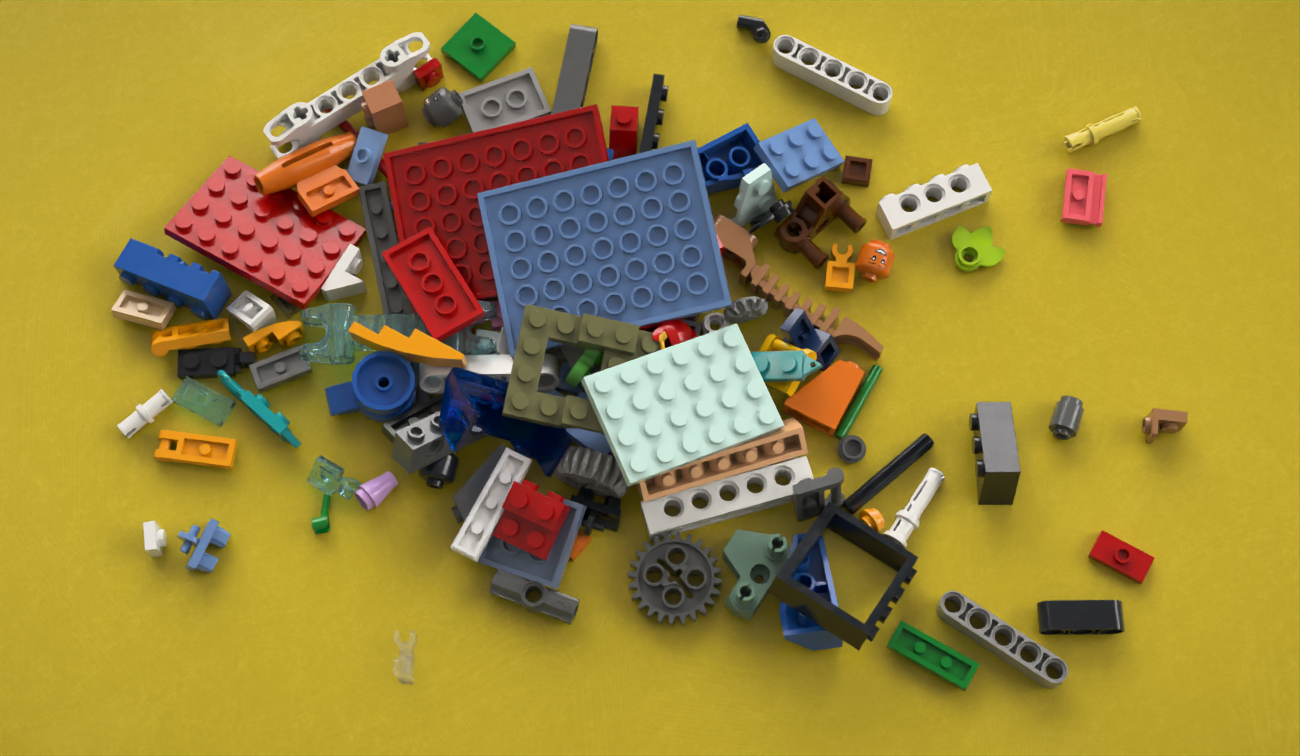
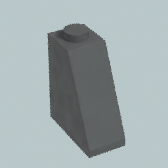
(470, 491)

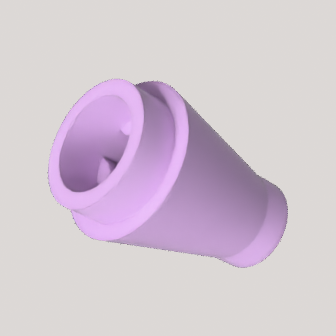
(375, 491)

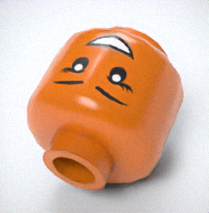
(875, 261)

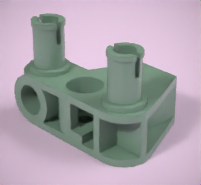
(750, 557)

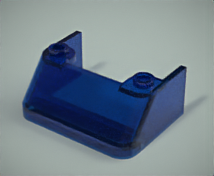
(477, 404)

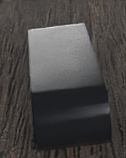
(1080, 617)

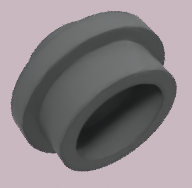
(851, 449)

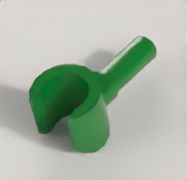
(322, 523)

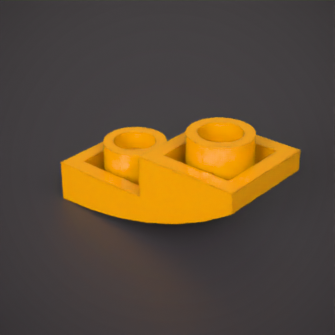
(286, 333)

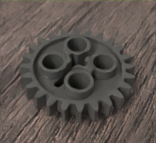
(654, 594)

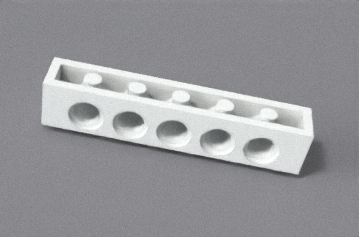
(719, 510)

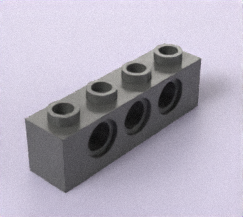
(424, 443)

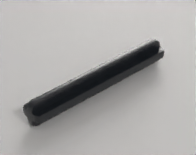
(888, 473)

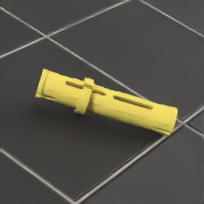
(1093, 133)

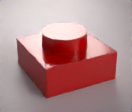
(428, 74)

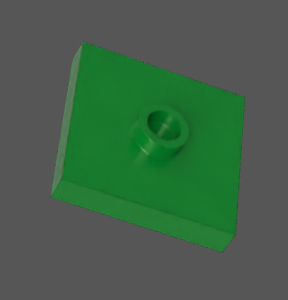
(478, 47)

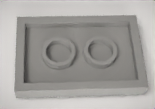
(504, 101)

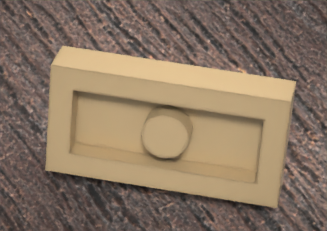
(143, 309)

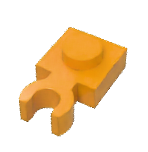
(839, 272)

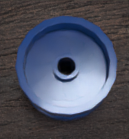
(370, 384)

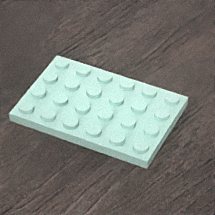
(682, 404)

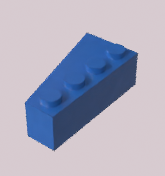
(729, 159)
(173, 279)

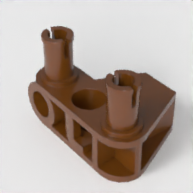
(815, 211)

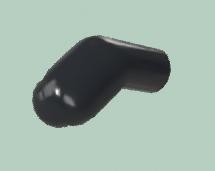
(756, 26)

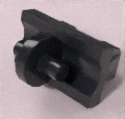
(598, 515)

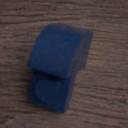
(802, 334)

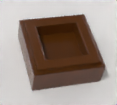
(856, 171)

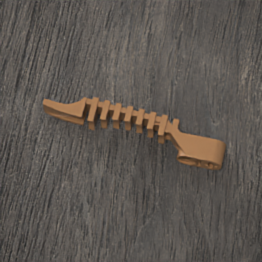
(739, 249)

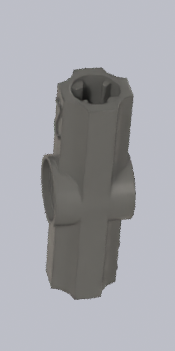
(517, 589)

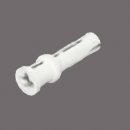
(908, 519)

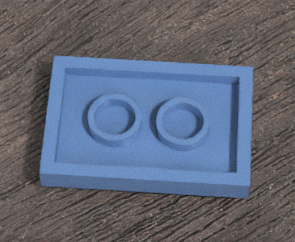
(799, 155)

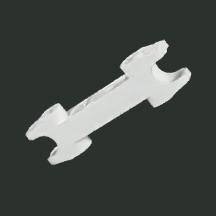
(307, 121)

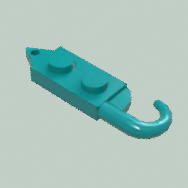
(784, 365)
(259, 407)

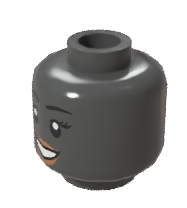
(442, 107)

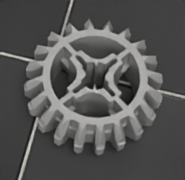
(591, 470)

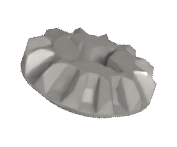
(745, 309)

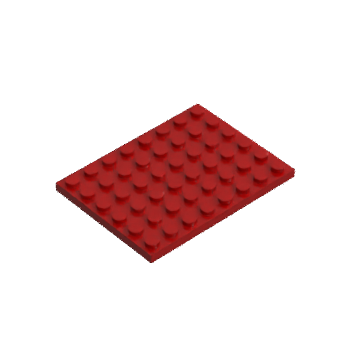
(441, 179)

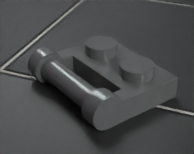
(810, 497)

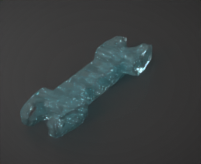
(339, 347)

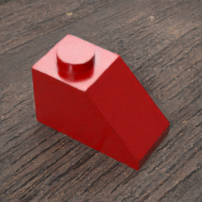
(623, 131)

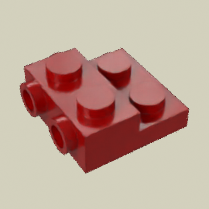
(531, 519)

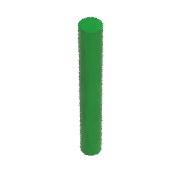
(858, 402)

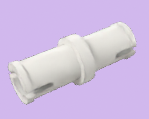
(145, 413)

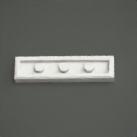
(488, 507)

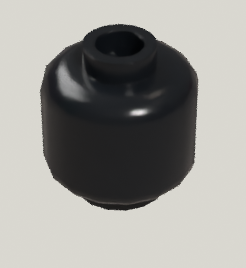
(440, 472)

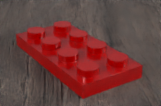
(433, 284)

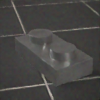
(279, 369)

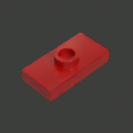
(1121, 557)

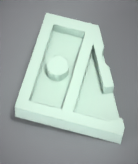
(755, 195)

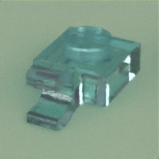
(329, 479)

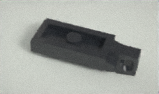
(208, 361)

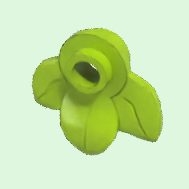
(977, 246)

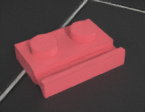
(1083, 197)

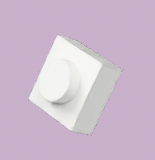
(154, 539)

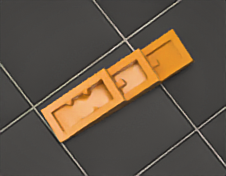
(416, 348)

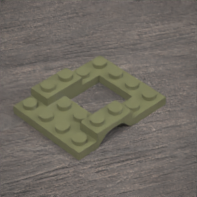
(615, 339)

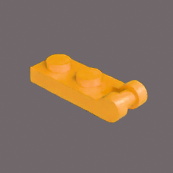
(190, 335)
(196, 449)

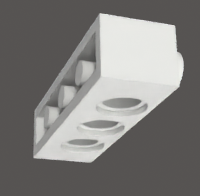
(899, 222)

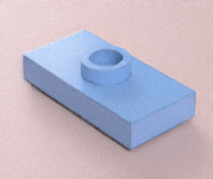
(367, 155)

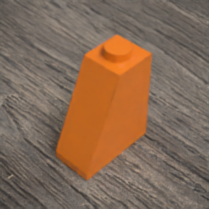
(826, 397)

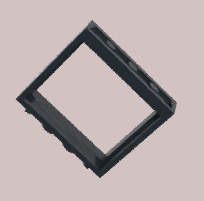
(821, 610)

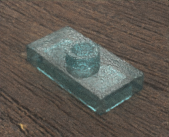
(203, 401)

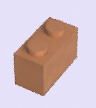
(384, 108)

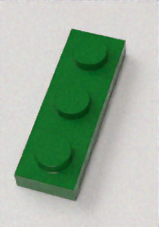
(932, 655)

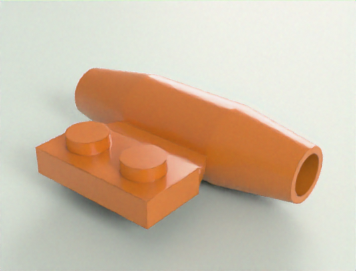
(314, 172)

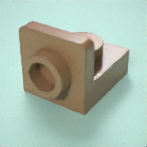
(1166, 420)

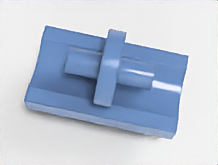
(212, 534)

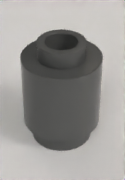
(1066, 417)

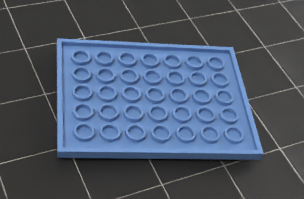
(608, 242)

